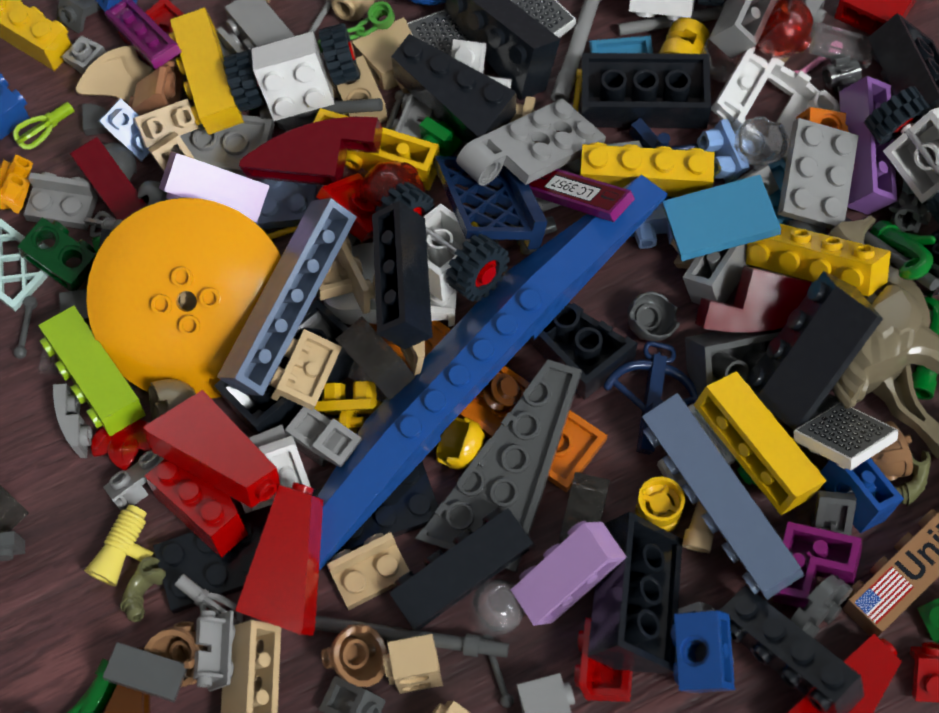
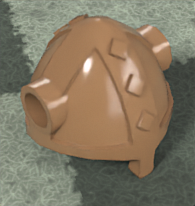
(896, 458)
(178, 645)
(355, 655)

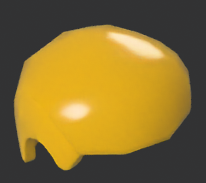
(460, 443)

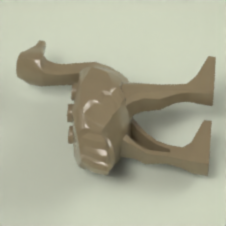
(897, 342)

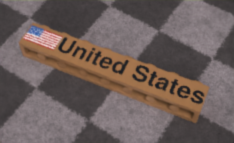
(897, 580)

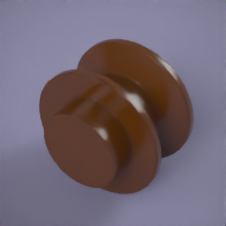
(502, 392)

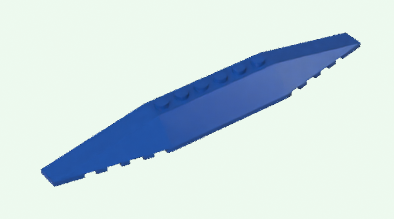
(466, 360)

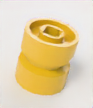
(685, 37)
(661, 502)

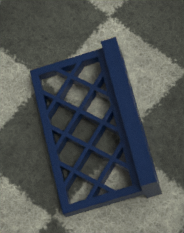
(519, 199)

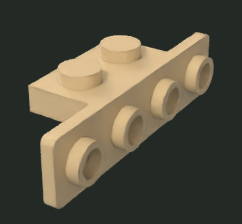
(347, 277)

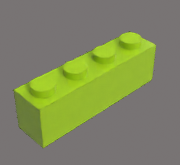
(91, 370)

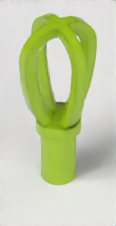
(49, 121)

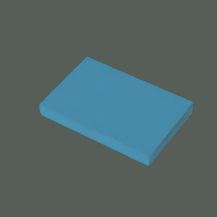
(721, 217)

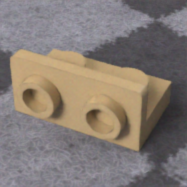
(306, 370)
(368, 569)

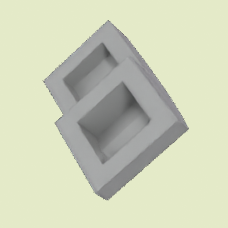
(323, 436)

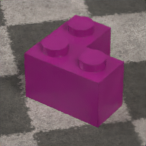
(819, 555)

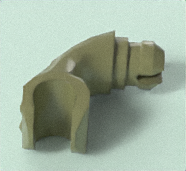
(913, 488)
(146, 575)

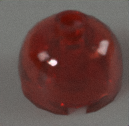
(786, 29)
(387, 176)

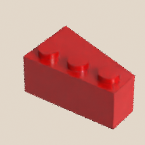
(198, 506)

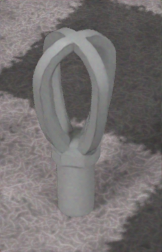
(107, 223)
(205, 599)

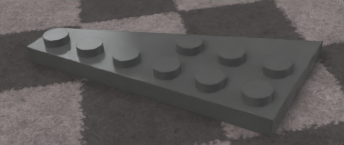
(511, 464)

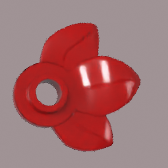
(121, 446)

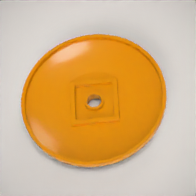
(156, 258)

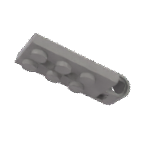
(515, 145)

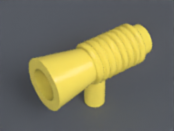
(118, 544)

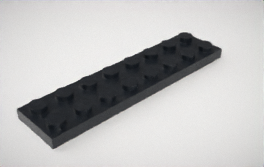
(403, 511)

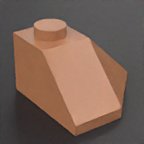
(158, 89)

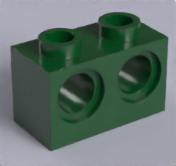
(53, 260)

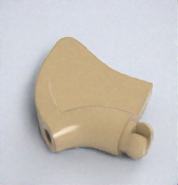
(114, 74)

